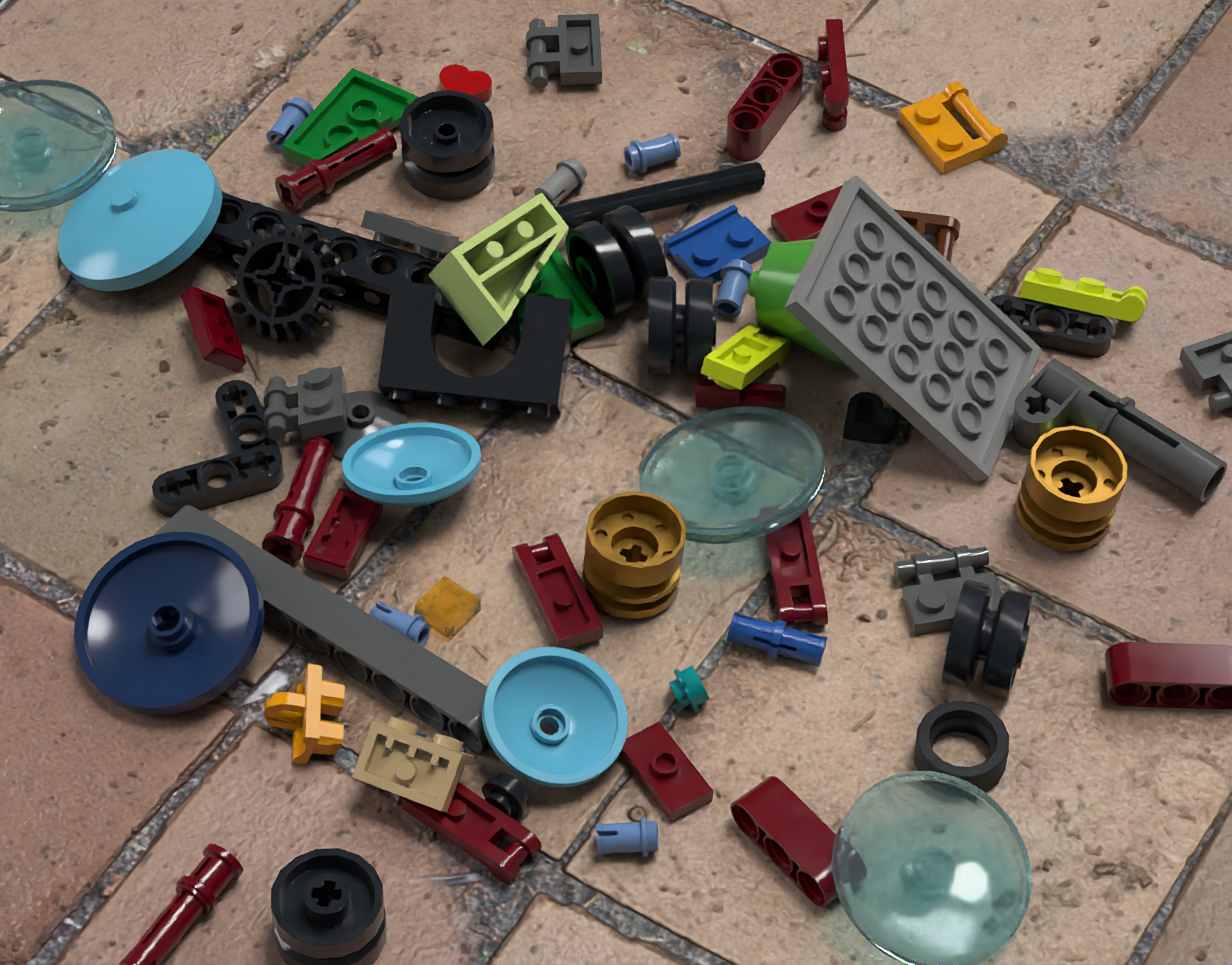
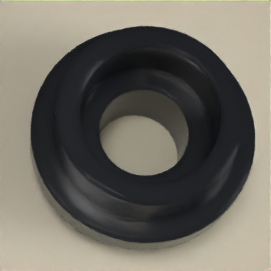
(507, 794)

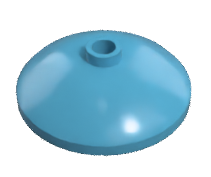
(411, 464)
(569, 696)

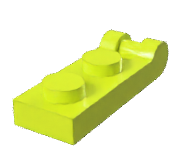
(1086, 295)
(745, 357)

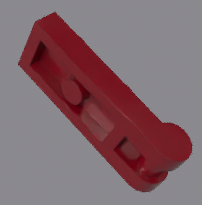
(833, 75)
(796, 573)
(558, 592)
(476, 828)

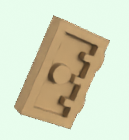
(411, 764)

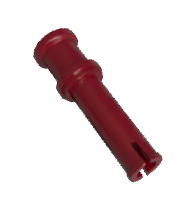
(320, 176)
(295, 513)
(194, 897)

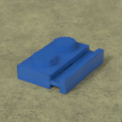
(716, 241)

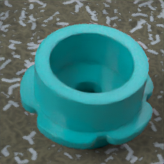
(688, 688)

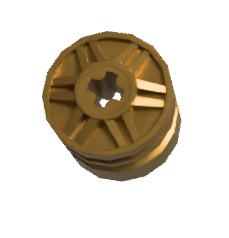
(1071, 488)
(633, 554)

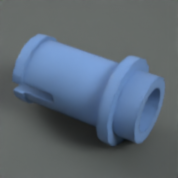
(293, 115)
(651, 152)
(733, 287)
(412, 627)
(627, 837)

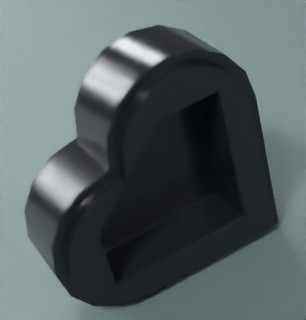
(869, 421)

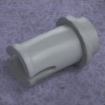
(568, 176)

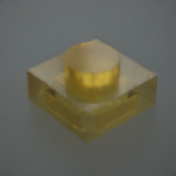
(448, 607)

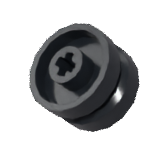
(447, 144)
(615, 259)
(680, 325)
(981, 637)
(329, 910)

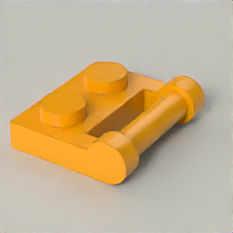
(943, 136)

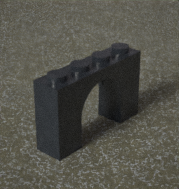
(527, 383)

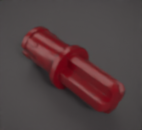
(753, 395)

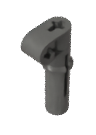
(1077, 399)

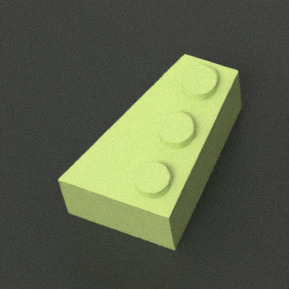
(498, 265)

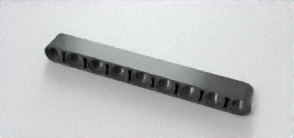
(354, 639)

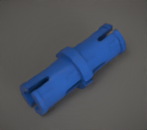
(777, 639)

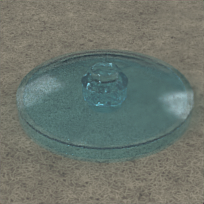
(51, 143)
(736, 472)
(931, 870)

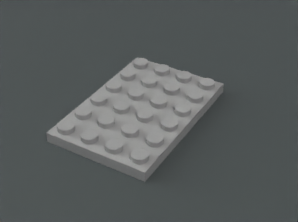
(914, 328)

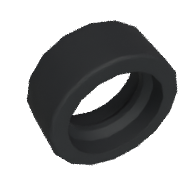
(966, 718)

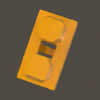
(308, 702)

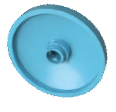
(140, 220)

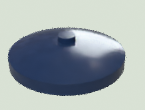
(169, 623)

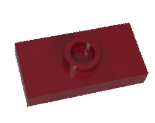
(805, 218)
(213, 329)
(342, 534)
(665, 772)

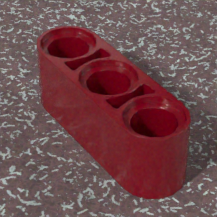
(764, 106)
(1169, 675)
(789, 837)

